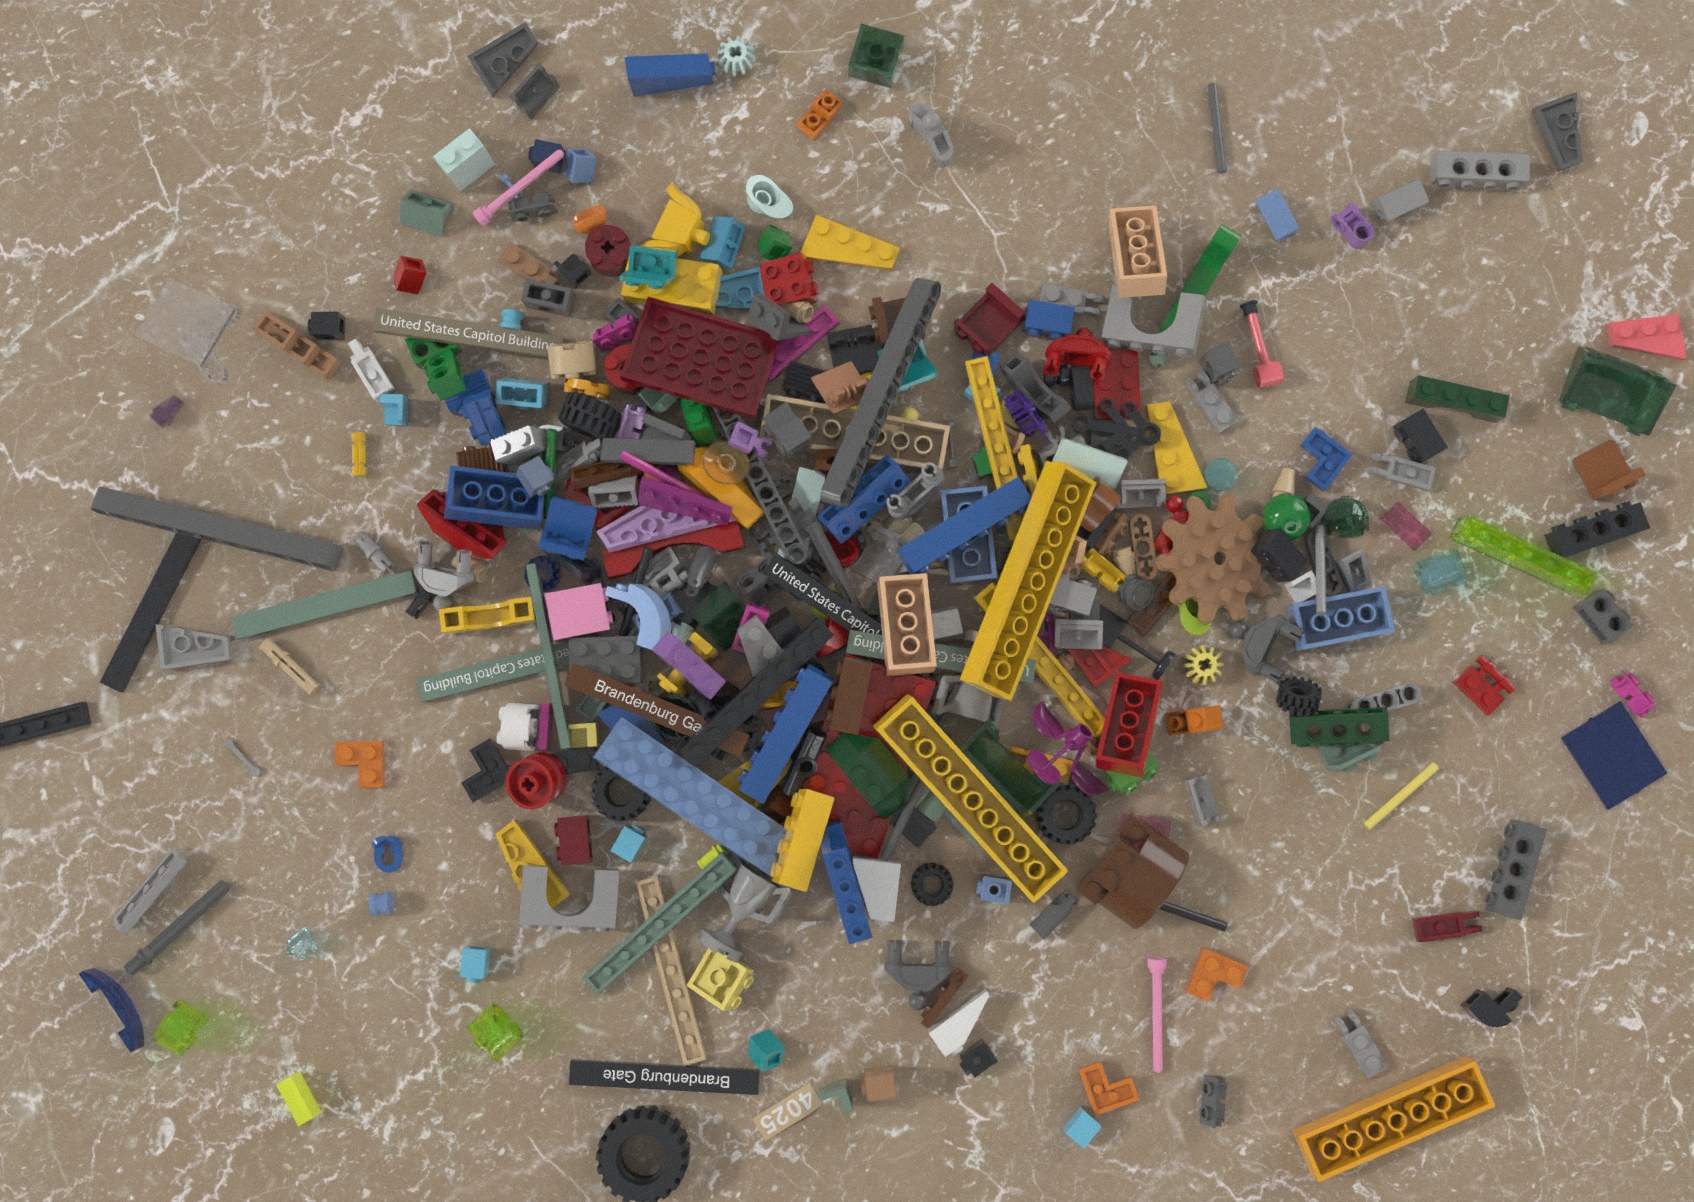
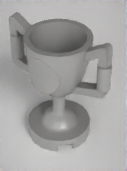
(965, 699)
(748, 897)

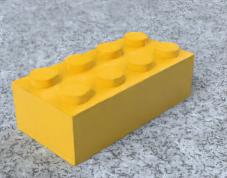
(693, 288)
(802, 839)

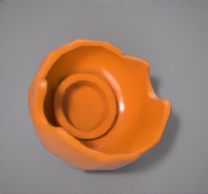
(589, 219)

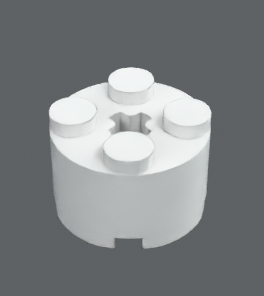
(518, 726)

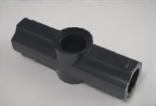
(808, 753)

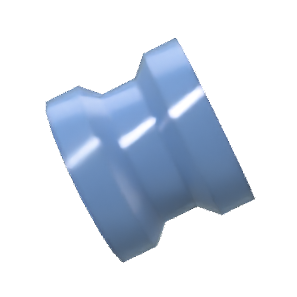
(381, 903)

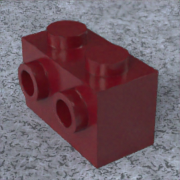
(574, 840)

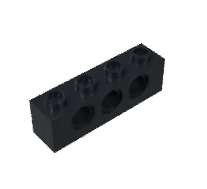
(1631, 518)

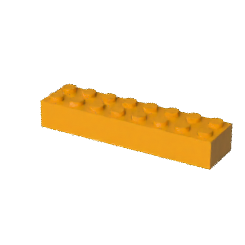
(1393, 1118)

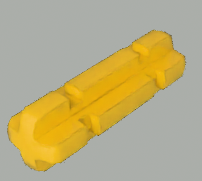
(358, 454)

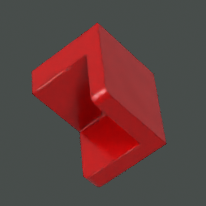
(409, 275)

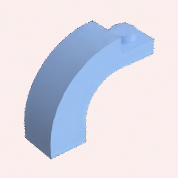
(650, 608)

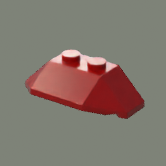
(480, 538)

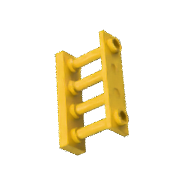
(675, 680)

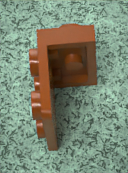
(1606, 471)

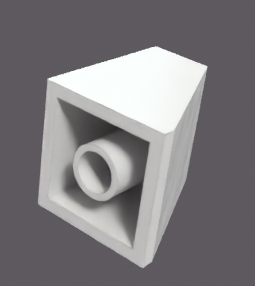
(879, 886)

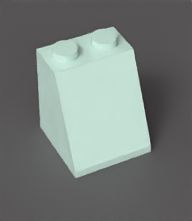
(464, 159)

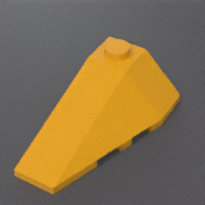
(745, 507)

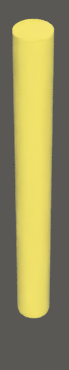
(1401, 796)

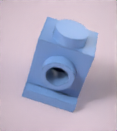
(1004, 889)

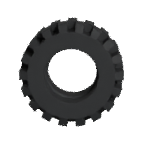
(589, 416)
(607, 807)
(1080, 829)

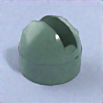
(1156, 359)

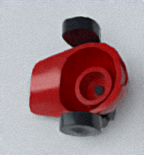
(849, 550)

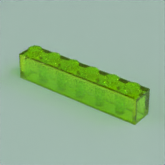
(1523, 555)

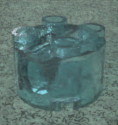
(1440, 571)

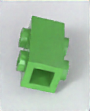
(1128, 784)

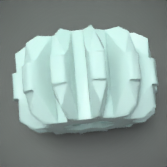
(736, 48)

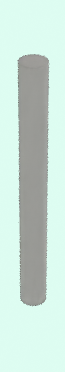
(1320, 570)

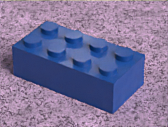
(490, 498)

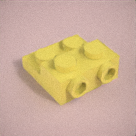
(721, 980)

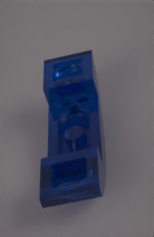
(133, 1032)

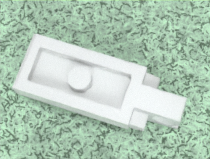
(370, 370)

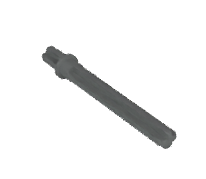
(832, 564)
(145, 955)

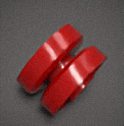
(536, 780)

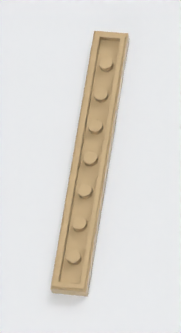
(673, 978)

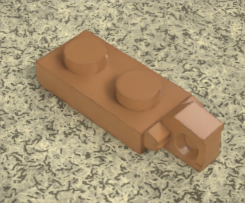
(526, 265)

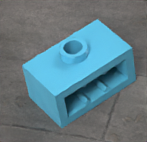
(522, 393)

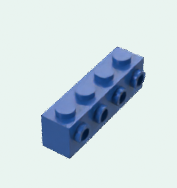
(868, 498)

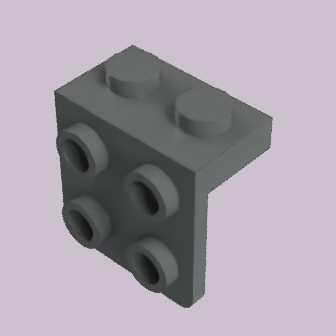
(774, 319)

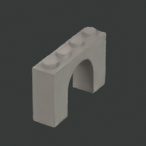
(1179, 338)
(598, 913)

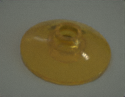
(734, 459)

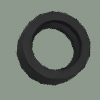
(1081, 388)

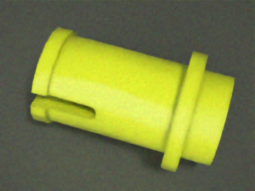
(711, 855)

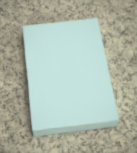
(1091, 461)

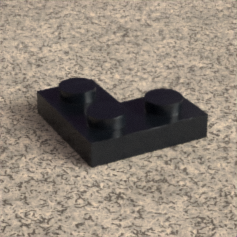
(492, 771)

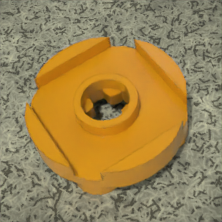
(599, 390)

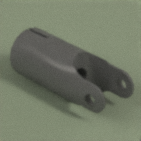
(700, 569)
(1054, 914)

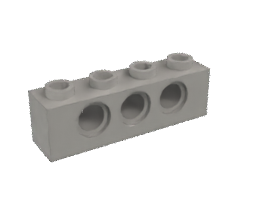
(1514, 165)

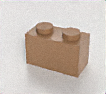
(878, 1083)

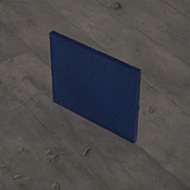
(1613, 755)

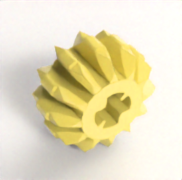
(1204, 674)

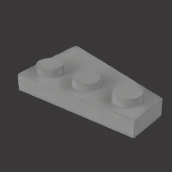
(758, 644)

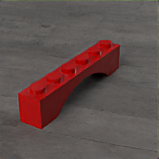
(719, 537)

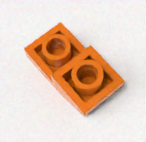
(820, 114)

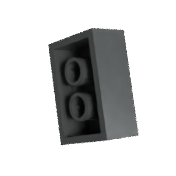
(609, 656)

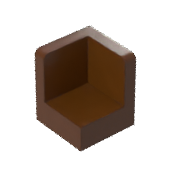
(777, 805)

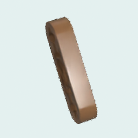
(1149, 540)

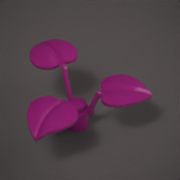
(1075, 740)

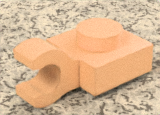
(1075, 556)

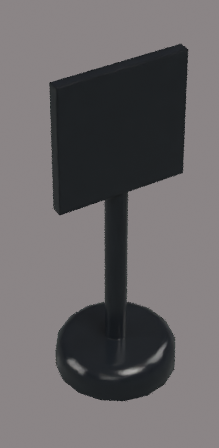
(1113, 627)

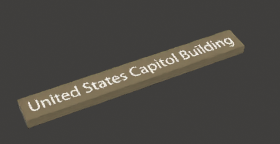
(463, 333)

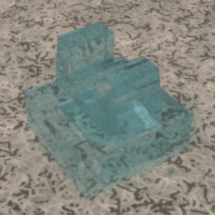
(300, 942)

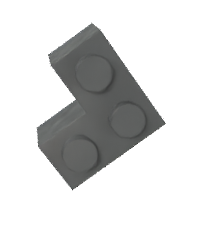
(788, 431)

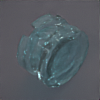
(1220, 474)

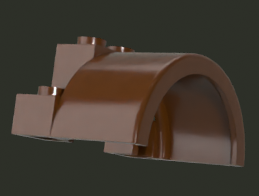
(1135, 878)

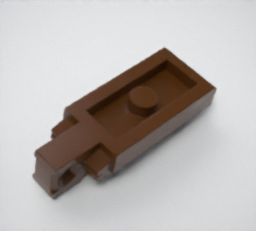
(944, 995)

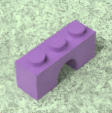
(689, 665)

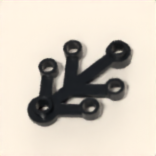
(1120, 428)

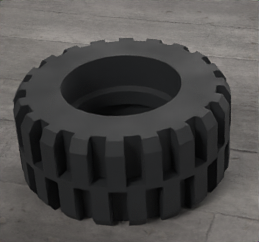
(620, 1177)

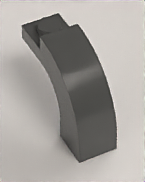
(1025, 380)

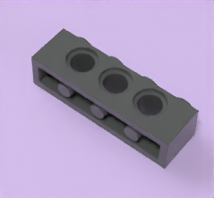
(1526, 863)

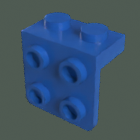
(568, 528)

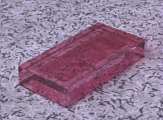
(1405, 526)

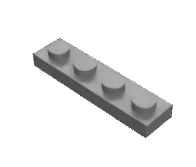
(149, 890)

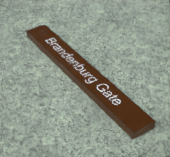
(646, 706)

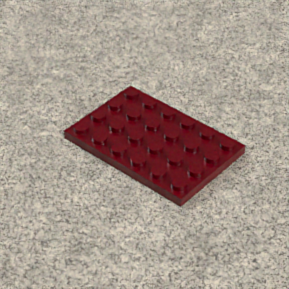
(700, 358)

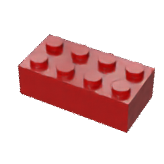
(1129, 724)

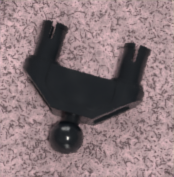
(708, 707)

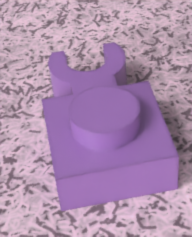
(745, 439)

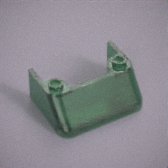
(1003, 771)

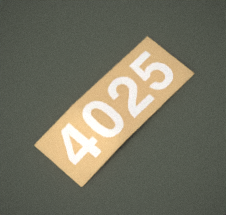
(787, 1111)

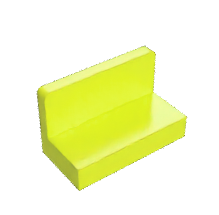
(299, 1098)

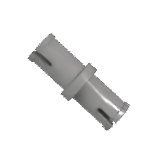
(374, 552)

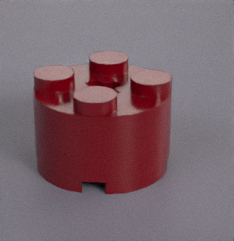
(599, 242)

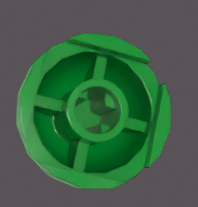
(1287, 513)

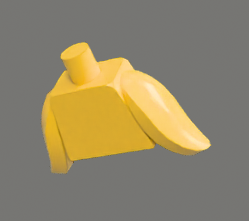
(679, 225)

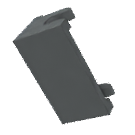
(534, 91)

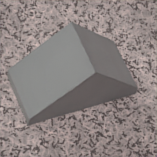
(1354, 570)

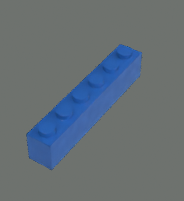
(963, 526)
(786, 733)

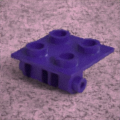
(1025, 414)

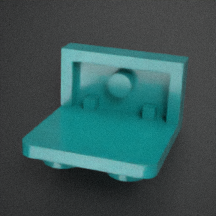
(650, 267)
(920, 369)

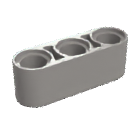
(1395, 696)

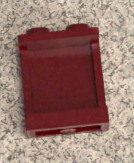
(989, 321)

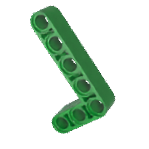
(1207, 267)

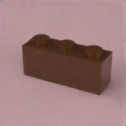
(849, 695)

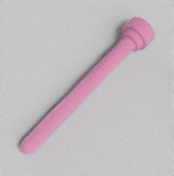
(485, 213)
(1157, 967)

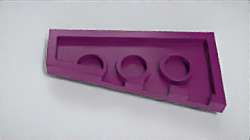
(679, 501)

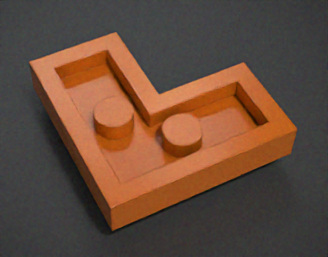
(368, 756)
(1211, 968)
(1105, 1095)

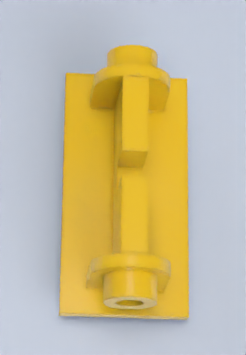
(1100, 567)

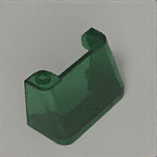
(1616, 390)

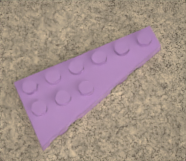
(646, 526)

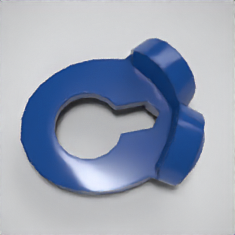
(379, 846)

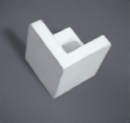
(1302, 587)

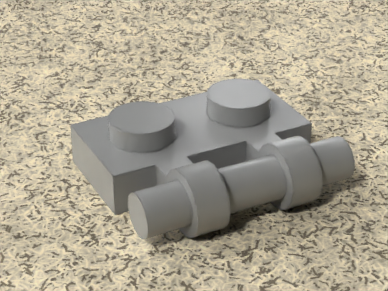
(660, 568)

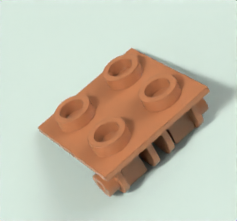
(841, 387)

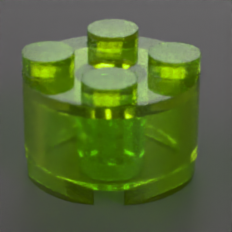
(179, 1027)
(495, 1031)

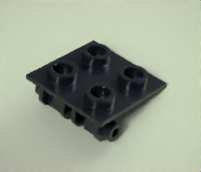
(855, 346)

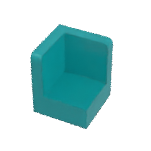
(766, 1050)

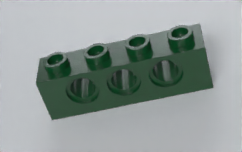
(1350, 718)

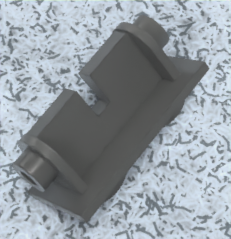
(522, 210)
(1211, 1111)

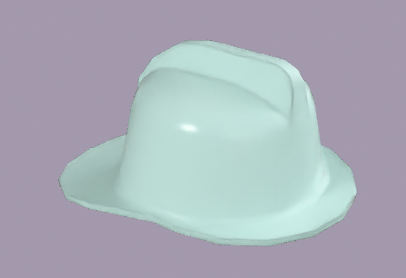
(766, 197)

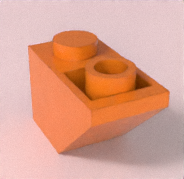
(1194, 720)

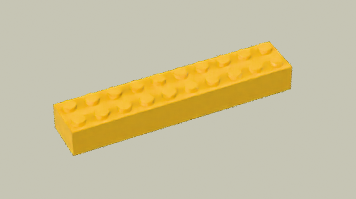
(1028, 580)
(970, 798)

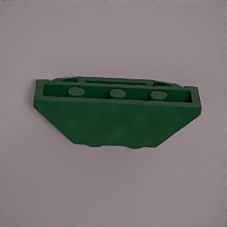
(871, 771)

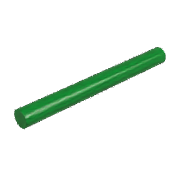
(550, 461)

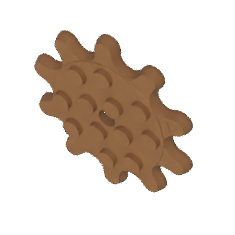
(1194, 562)

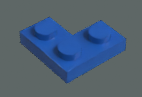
(1330, 458)

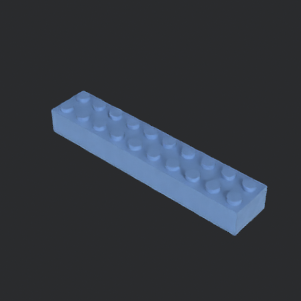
(692, 795)

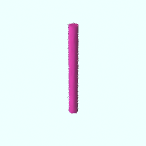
(656, 473)

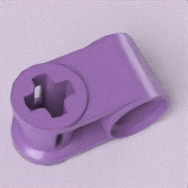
(1353, 223)

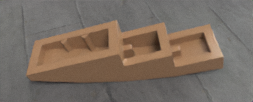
(297, 345)

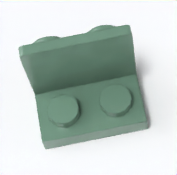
(1344, 757)

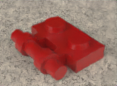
(1479, 689)

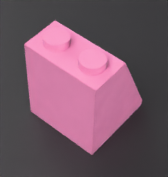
(578, 611)

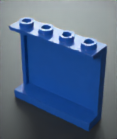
(845, 883)

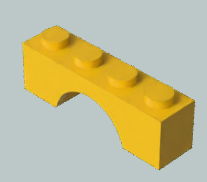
(484, 617)

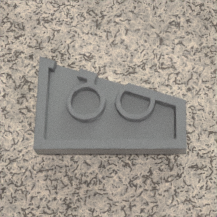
(190, 648)

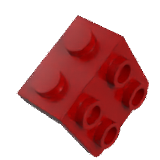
(789, 279)

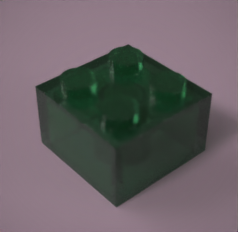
(876, 55)
(720, 615)

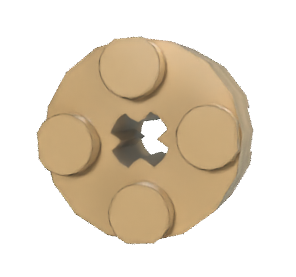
(571, 359)

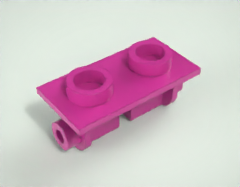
(608, 337)
(1627, 686)

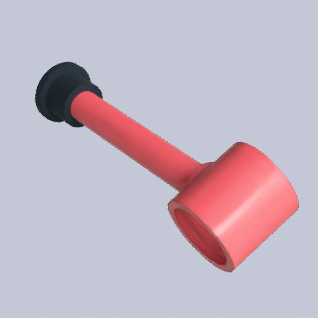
(1268, 372)

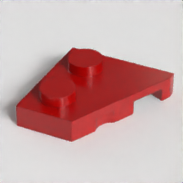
(1098, 664)

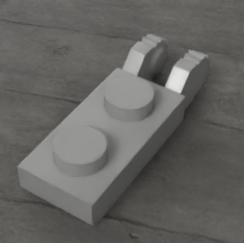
(1071, 297)
(1211, 403)
(1403, 471)
(1361, 1046)

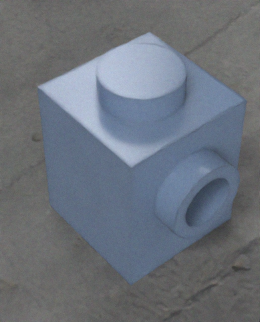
(535, 477)

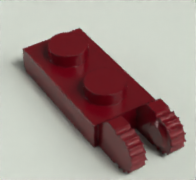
(1444, 926)

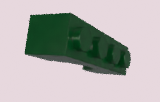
(1438, 393)

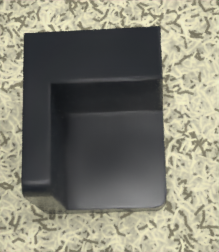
(574, 270)

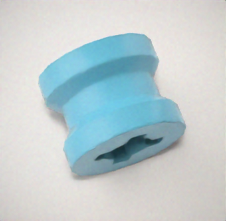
(511, 319)

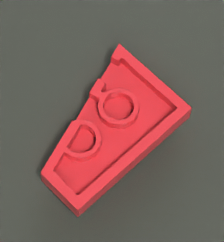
(1652, 335)

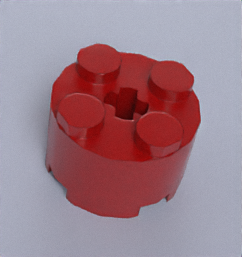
(613, 367)

